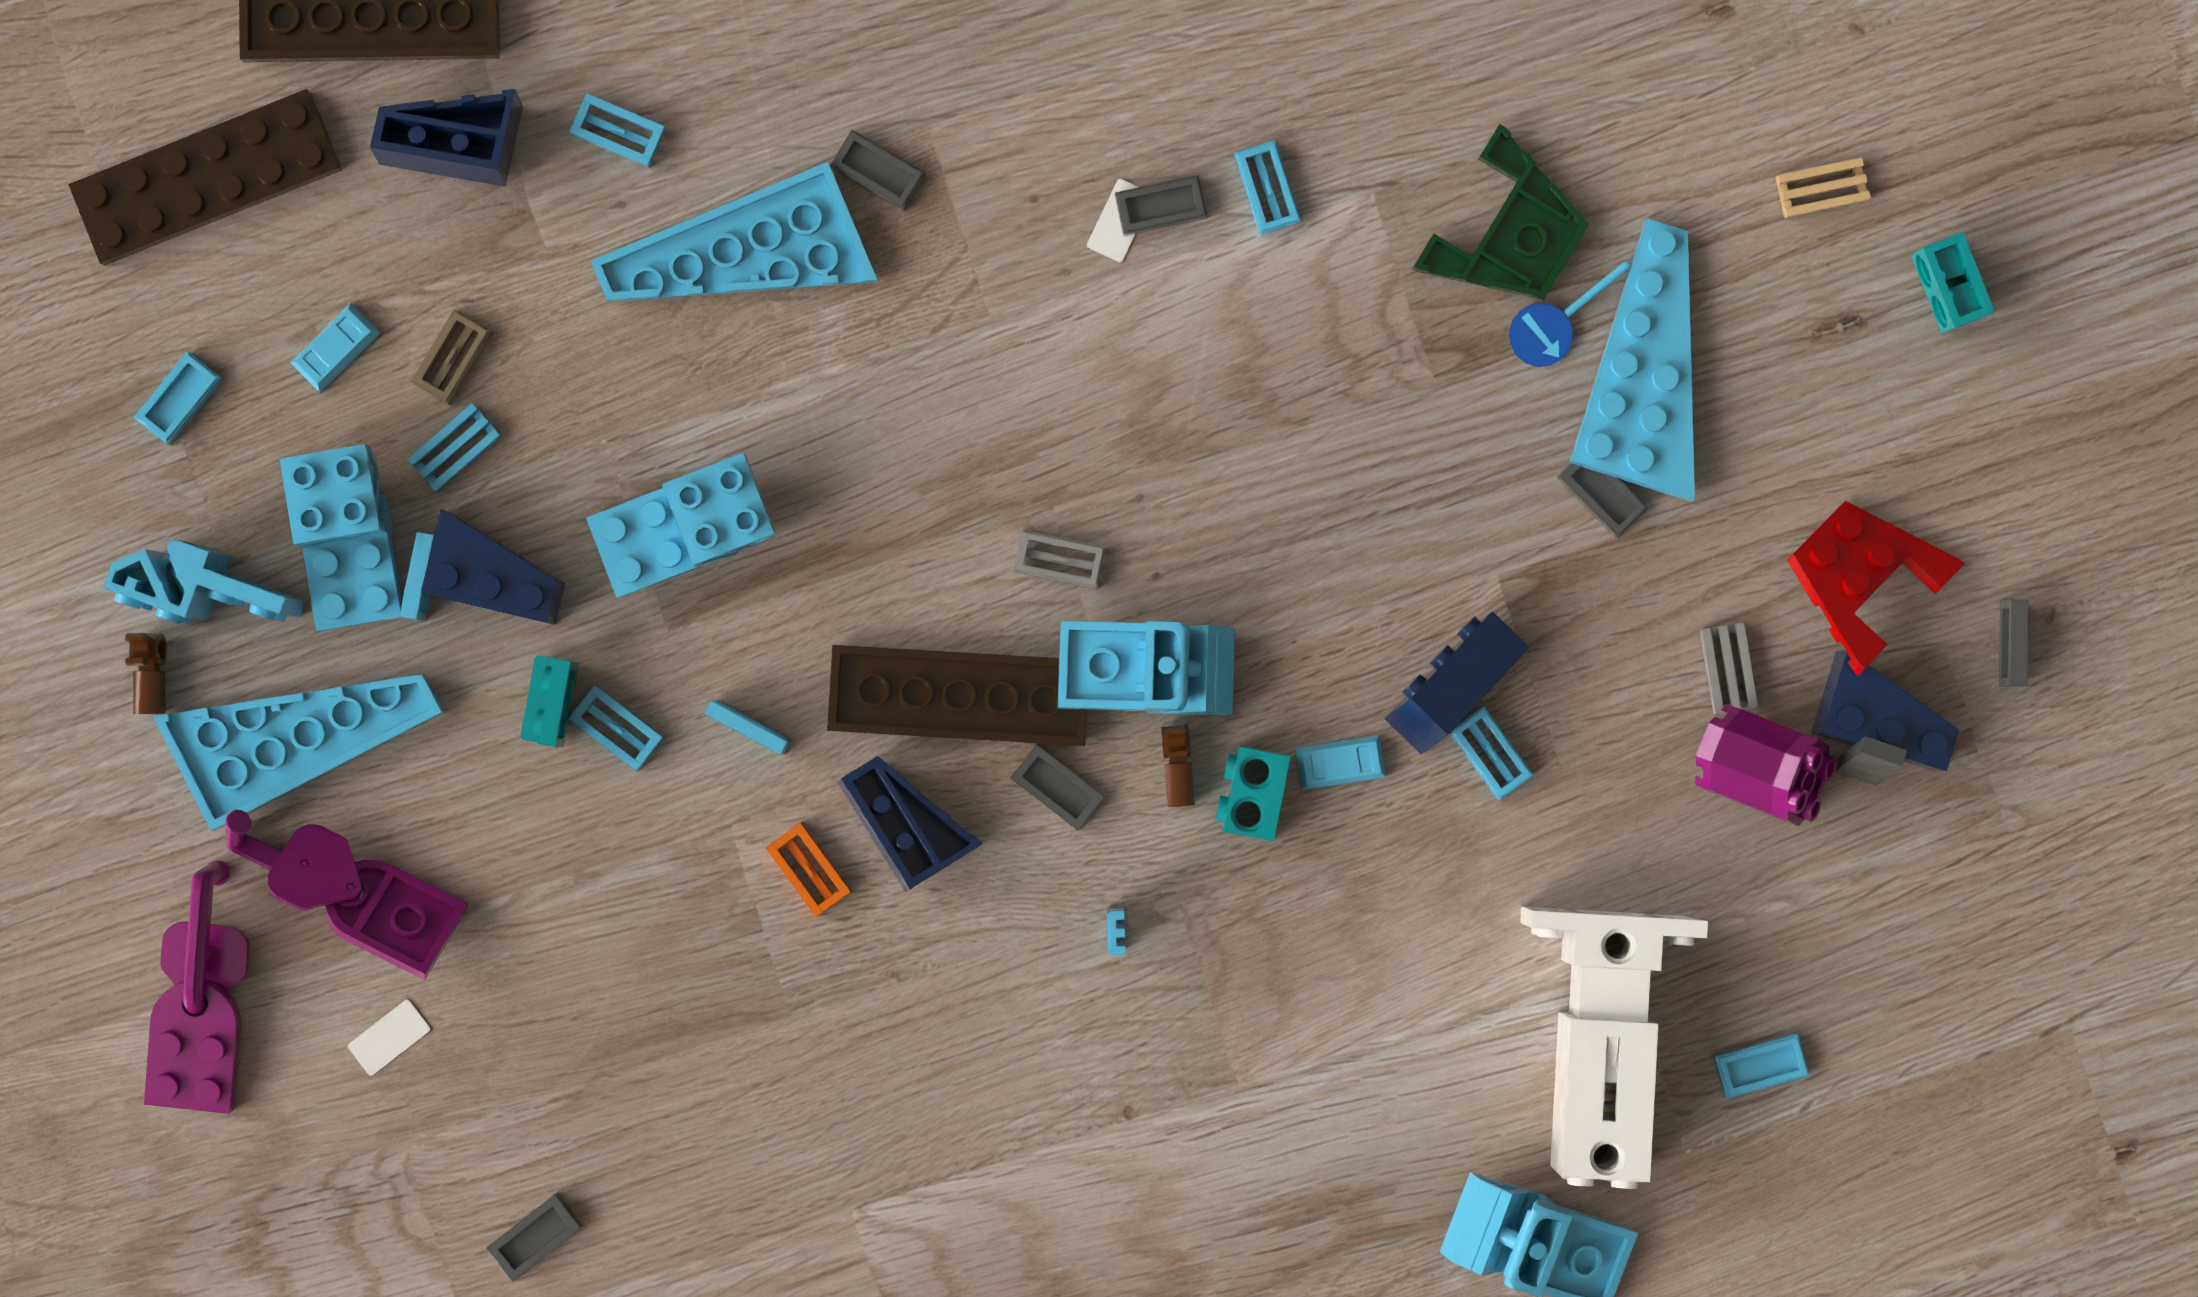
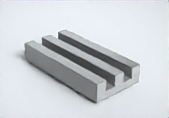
(1095, 566)
(1744, 663)

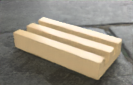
(1858, 180)

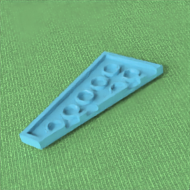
(765, 241)
(1642, 393)
(270, 746)

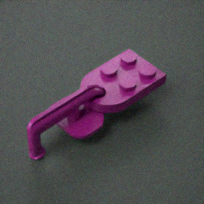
(393, 919)
(192, 1052)

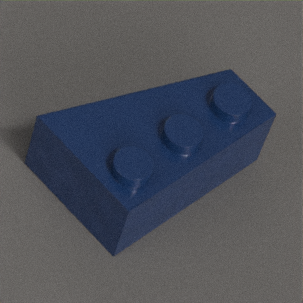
(451, 138)
(486, 574)
(1456, 682)
(1883, 711)
(904, 824)

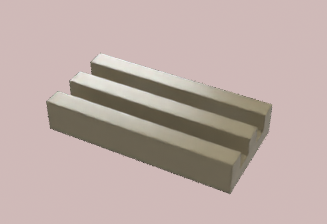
(466, 364)

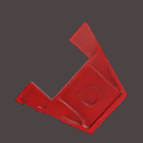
(1850, 561)

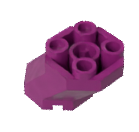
(1764, 765)

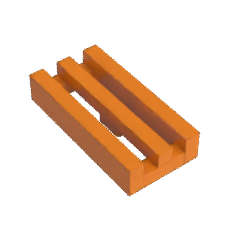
(787, 839)

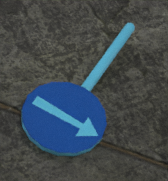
(1544, 333)

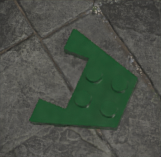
(1527, 237)

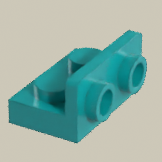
(549, 701)

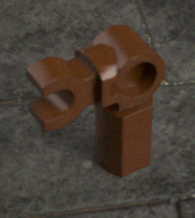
(148, 653)
(1178, 771)

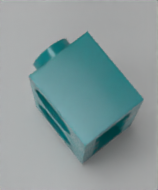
(1952, 283)
(1265, 795)

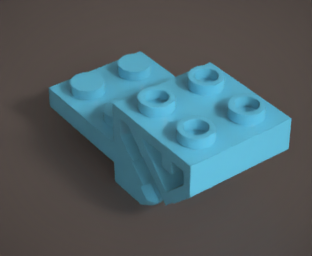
(682, 526)
(343, 536)
(189, 583)
(1147, 667)
(1536, 1241)

